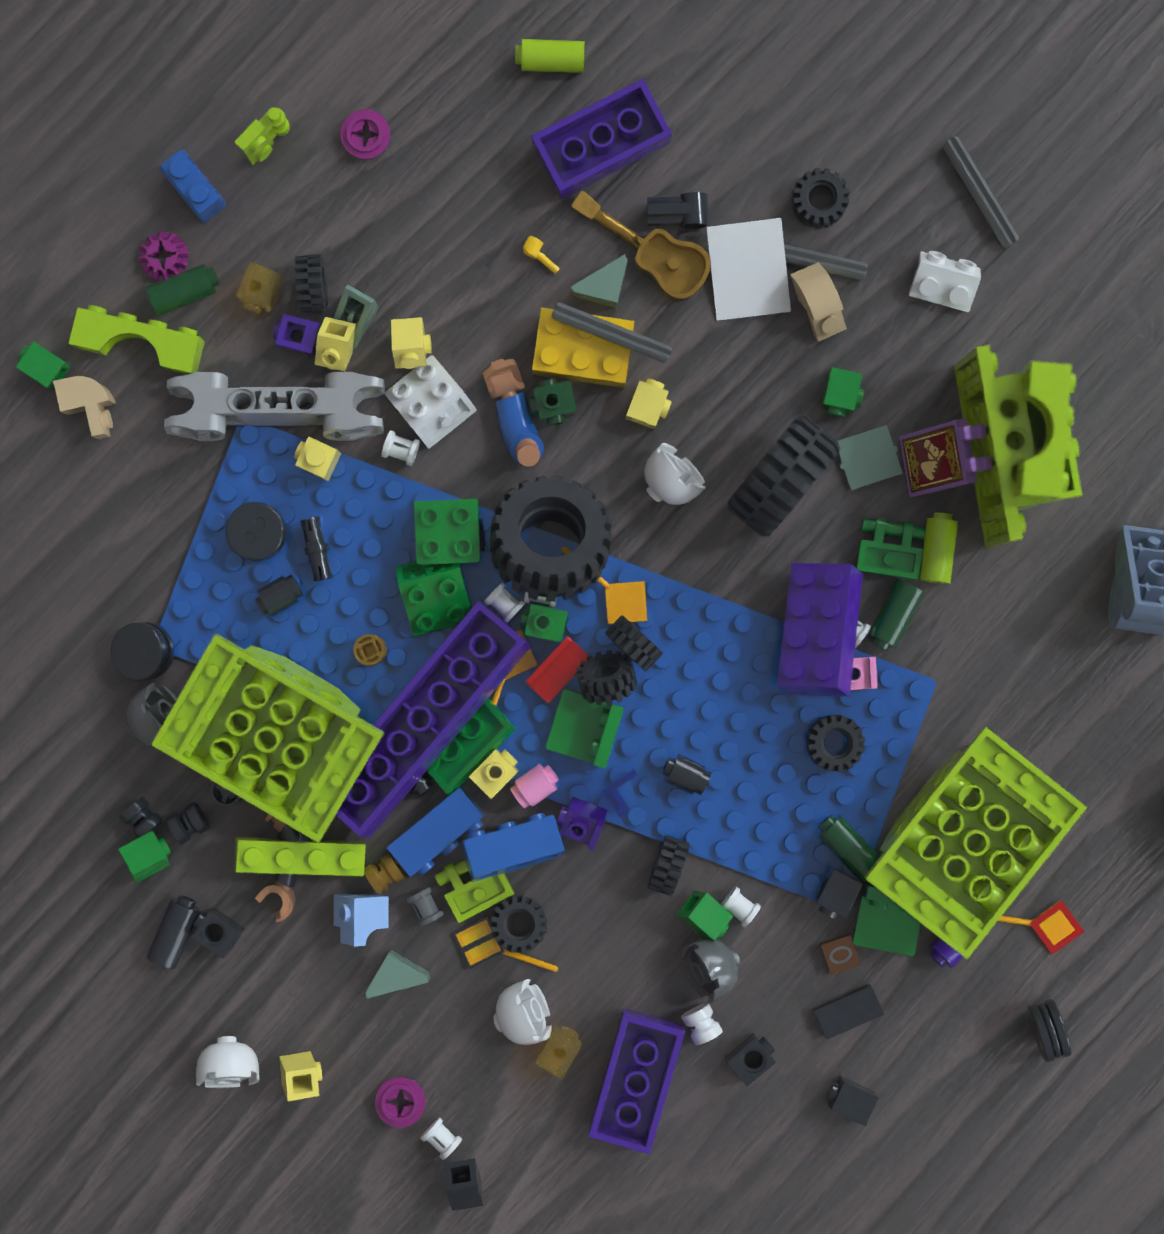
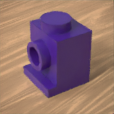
(288, 326)
(582, 822)

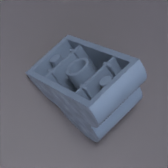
(1138, 584)

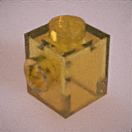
(259, 288)
(559, 1051)

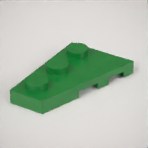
(471, 747)

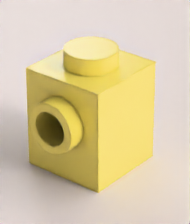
(409, 343)
(335, 344)
(649, 404)
(316, 458)
(495, 772)
(300, 1075)

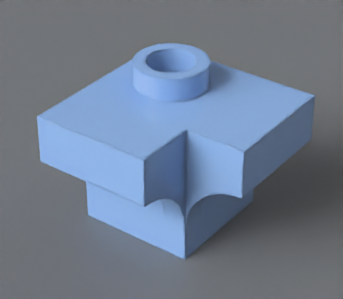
(359, 916)

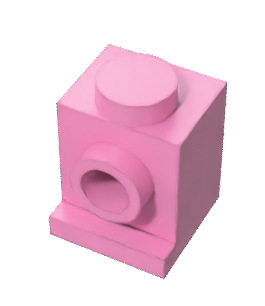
(867, 673)

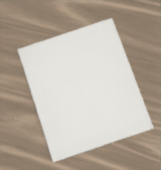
(748, 269)

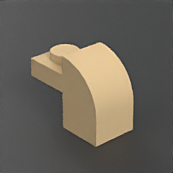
(820, 300)
(85, 394)

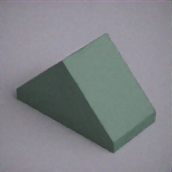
(603, 285)
(356, 309)
(396, 974)

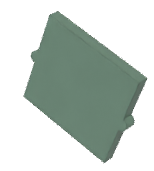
(868, 457)

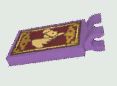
(942, 457)

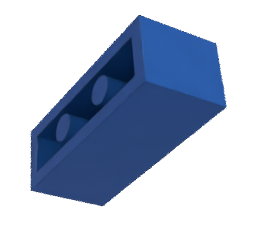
(436, 832)
(512, 847)

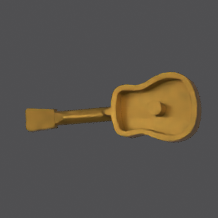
(673, 264)

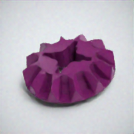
(355, 124)
(174, 264)
(388, 1111)

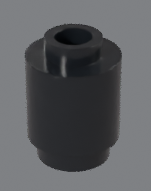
(279, 595)
(686, 774)

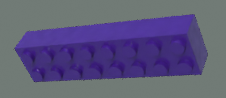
(431, 714)

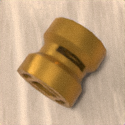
(374, 648)
(384, 873)

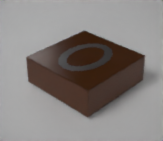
(840, 954)

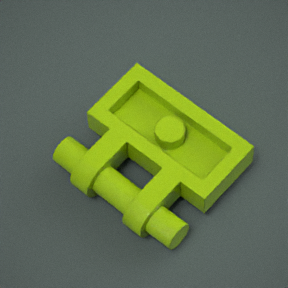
(258, 138)
(472, 897)

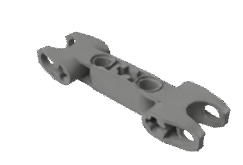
(217, 406)

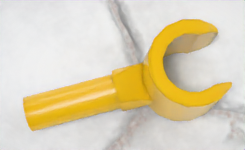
(532, 249)

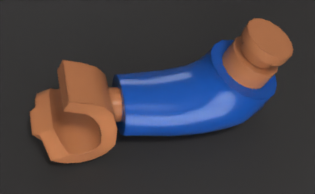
(513, 412)

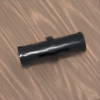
(316, 549)

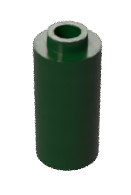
(182, 289)
(895, 615)
(848, 846)

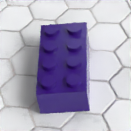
(601, 138)
(820, 629)
(636, 1081)

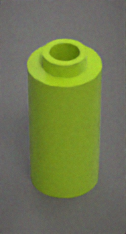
(550, 55)
(938, 549)

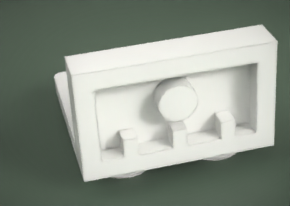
(430, 401)

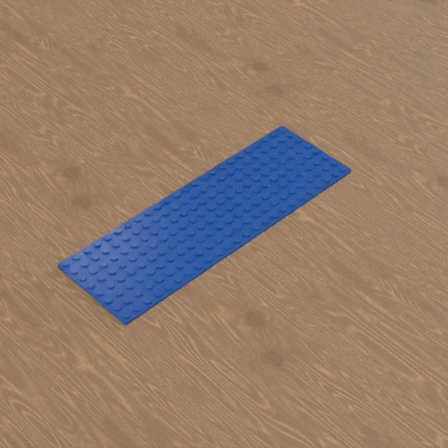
(702, 699)

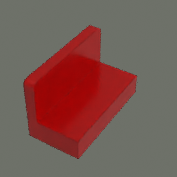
(557, 669)

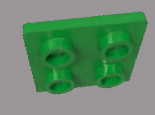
(447, 531)
(432, 595)
(584, 729)
(884, 924)

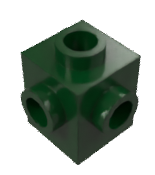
(561, 393)

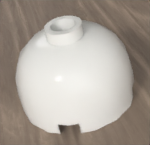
(672, 478)
(522, 1014)
(226, 1064)

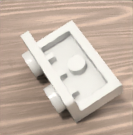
(945, 281)

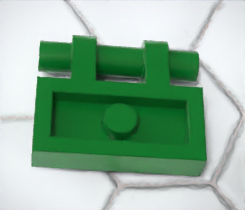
(888, 558)

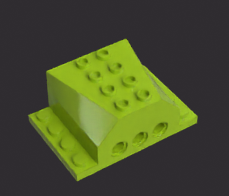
(1013, 435)
(269, 734)
(973, 840)

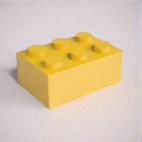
(577, 355)

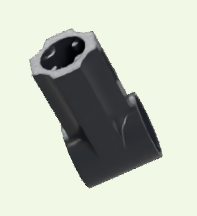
(688, 210)

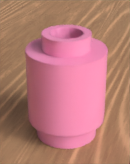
(535, 785)

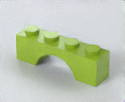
(99, 332)
(1049, 390)
(299, 857)

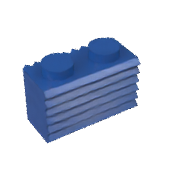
(192, 186)

